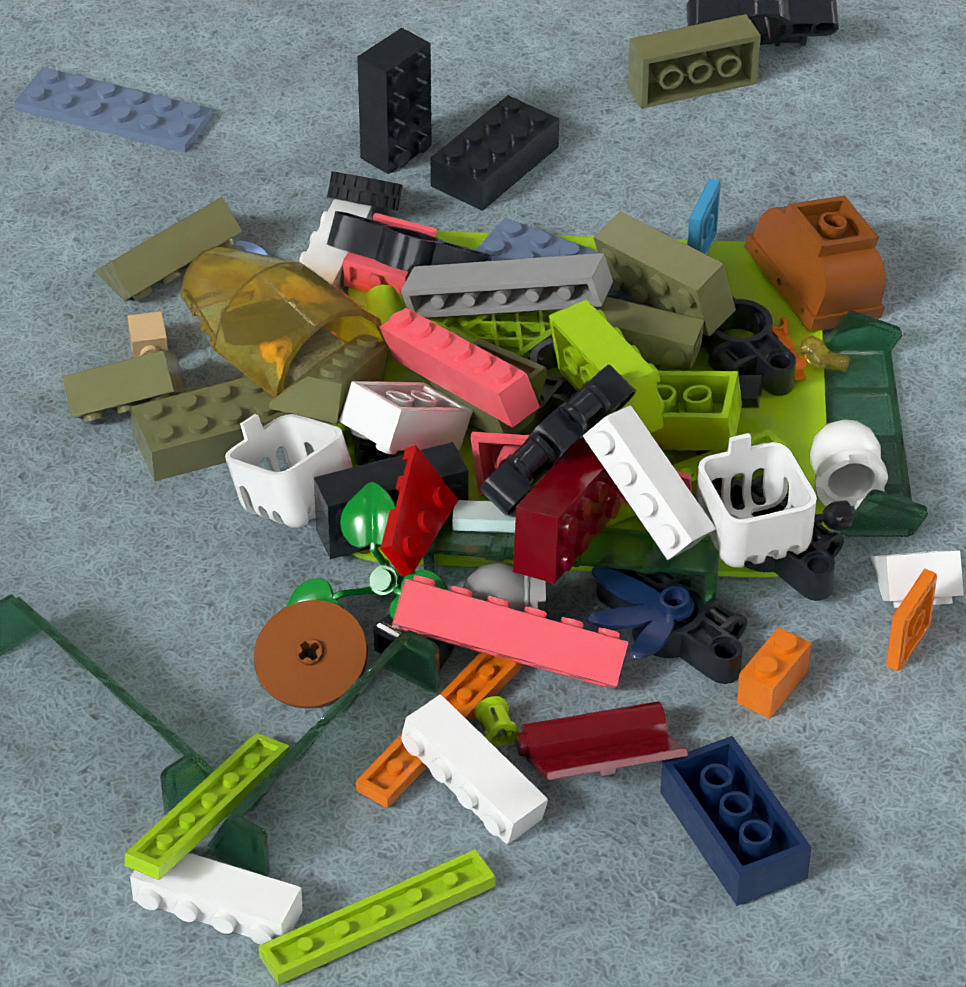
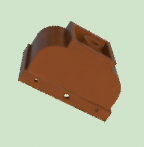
(820, 260)

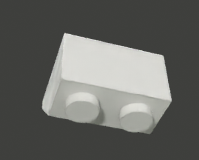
(900, 571)

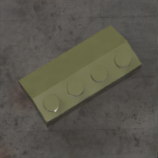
(170, 250)
(324, 387)

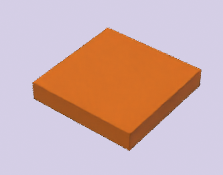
(911, 620)

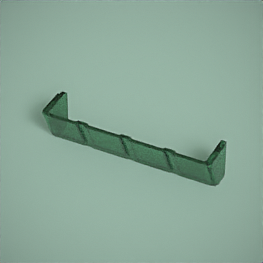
(870, 396)
(612, 549)
(180, 778)
(246, 843)

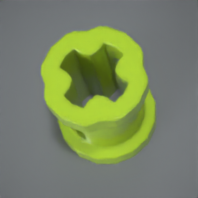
(495, 722)

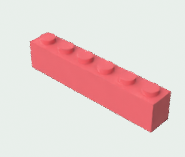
(460, 367)
(509, 633)

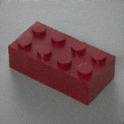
(563, 514)

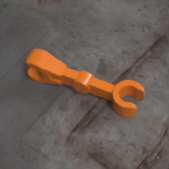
(781, 334)

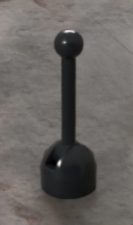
(836, 516)

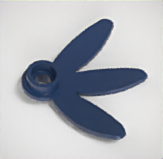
(652, 608)

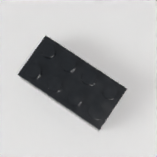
(395, 100)
(494, 152)
(338, 488)

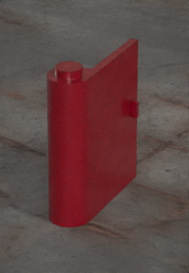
(598, 741)

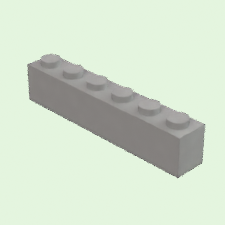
(507, 285)

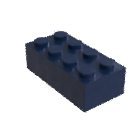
(735, 820)

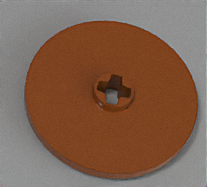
(298, 679)

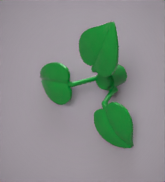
(364, 525)

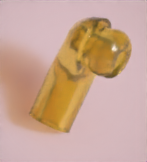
(821, 357)

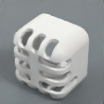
(292, 490)
(737, 532)

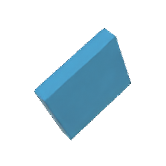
(704, 217)

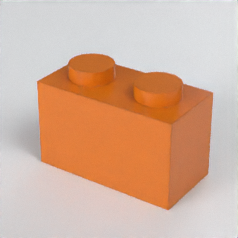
(773, 672)

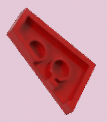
(419, 512)

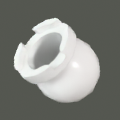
(847, 462)

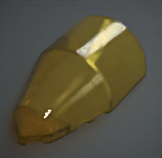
(266, 309)

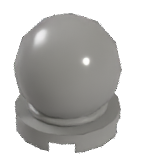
(501, 582)

